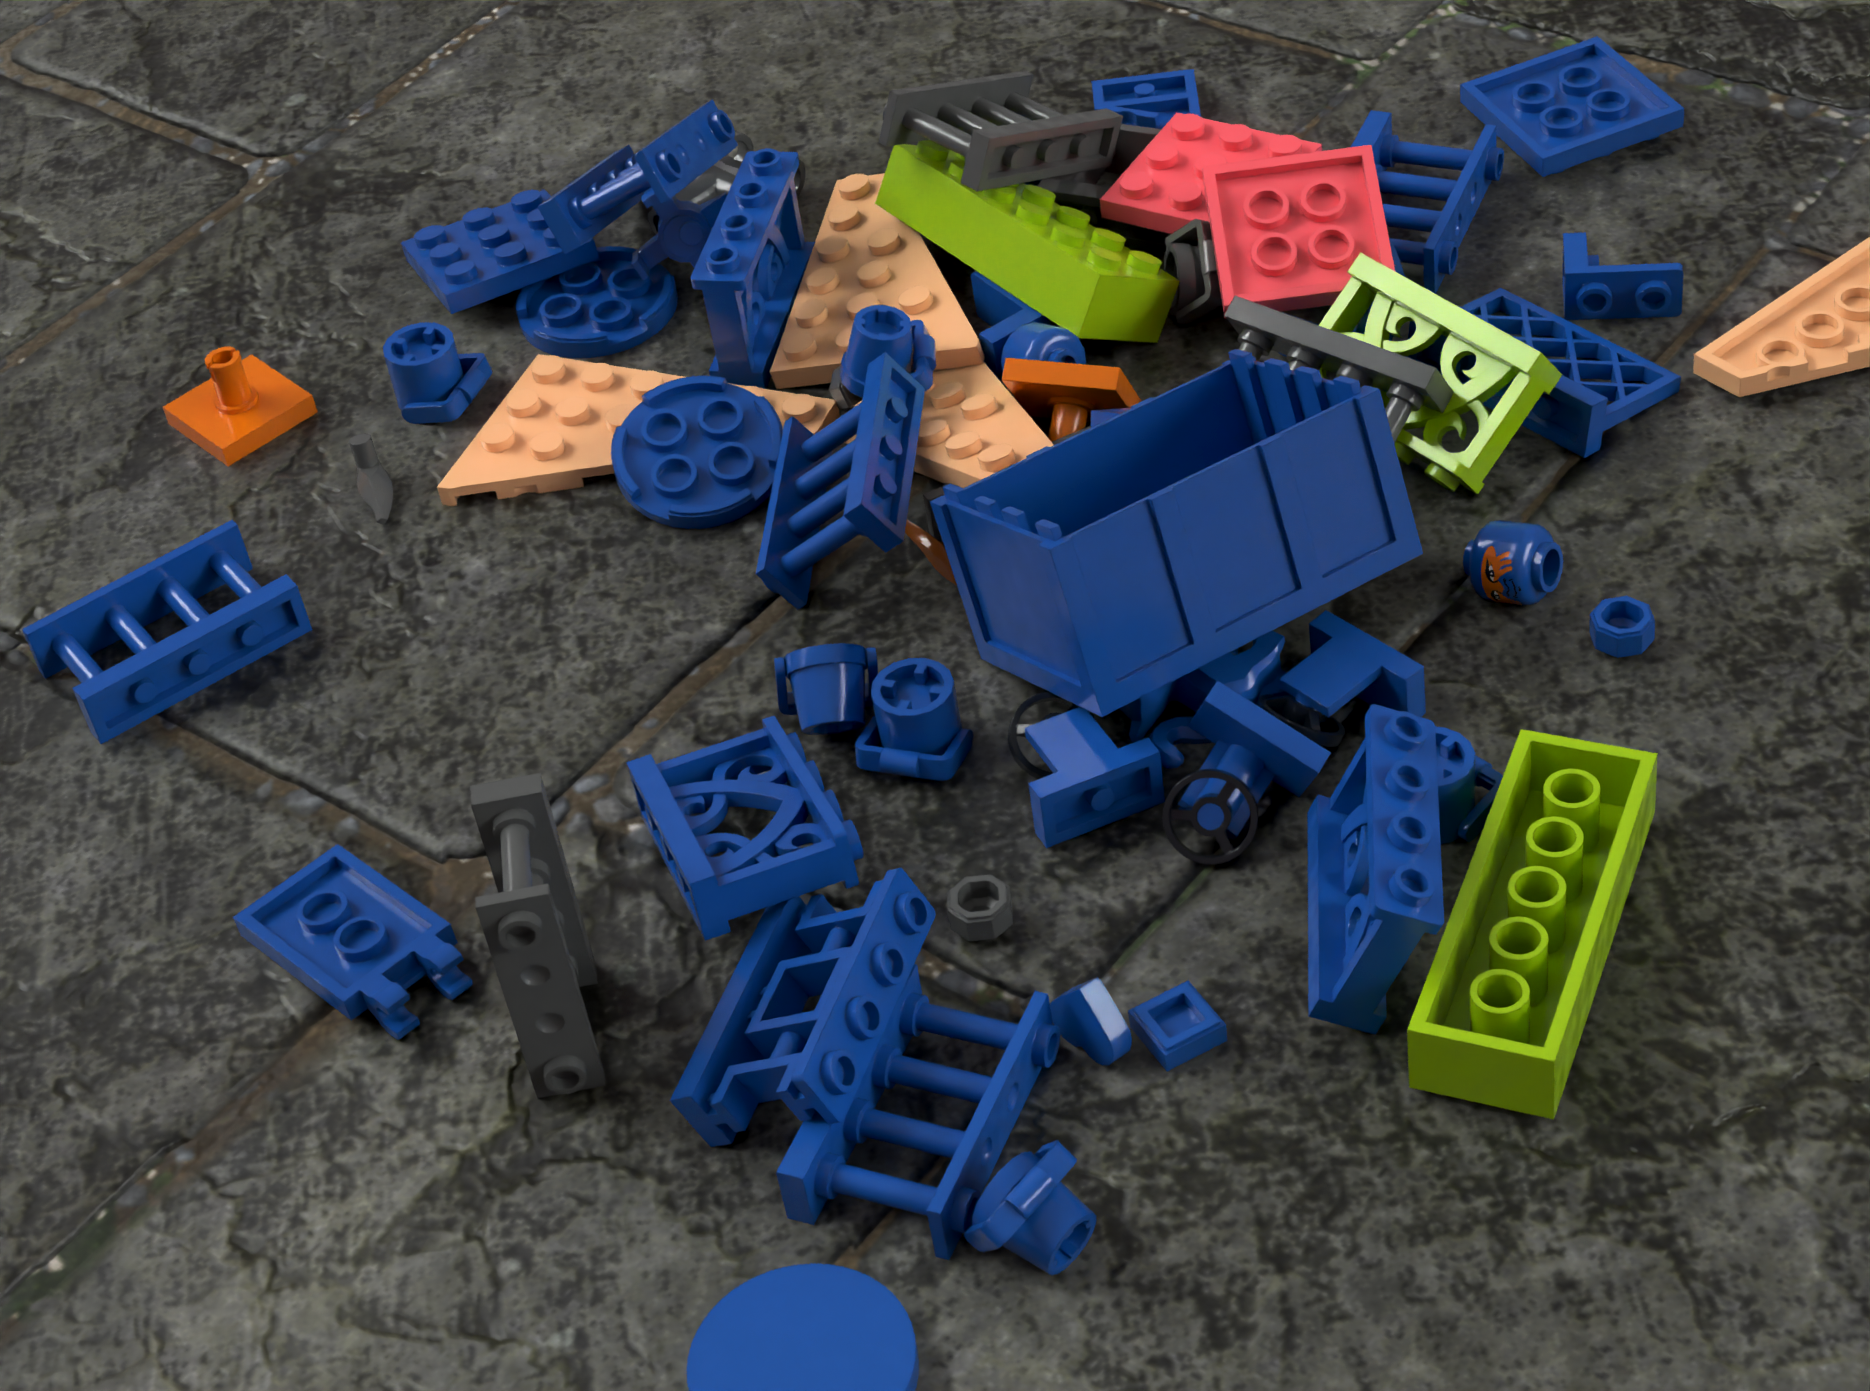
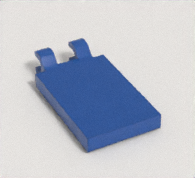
(355, 939)

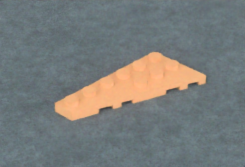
(972, 427)

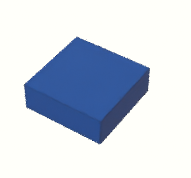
(1177, 1025)

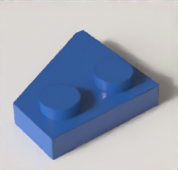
(1148, 98)

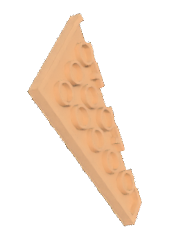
(860, 262)
(1800, 336)
(562, 426)

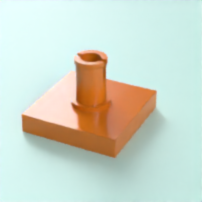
(1066, 391)
(239, 406)

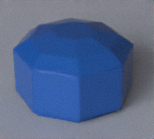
(1622, 626)

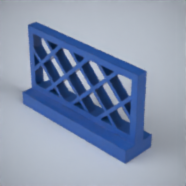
(1575, 409)

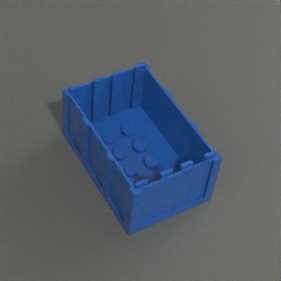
(1178, 530)

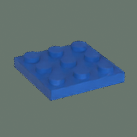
(1571, 106)
(491, 252)

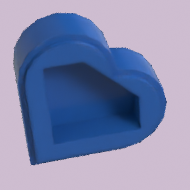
(1092, 1021)

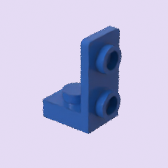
(1616, 289)
(1004, 314)

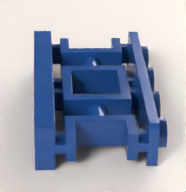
(811, 1060)

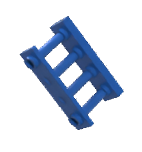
(621, 178)
(1462, 195)
(872, 497)
(183, 662)
(819, 1153)

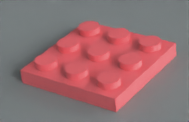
(1166, 179)
(1294, 225)

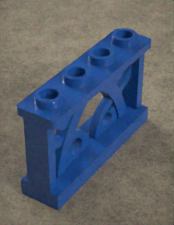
(753, 267)
(1373, 870)
(749, 871)

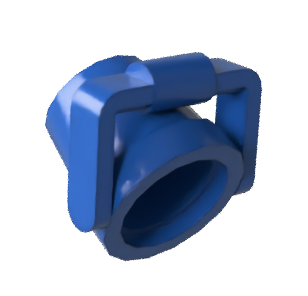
(890, 331)
(827, 686)
(1033, 1211)

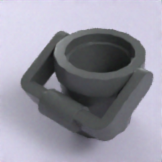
(1196, 269)

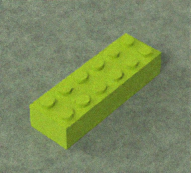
(1030, 246)
(1533, 924)

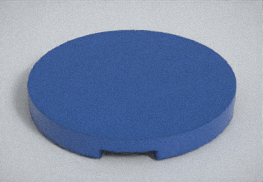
(597, 307)
(697, 452)
(805, 1333)

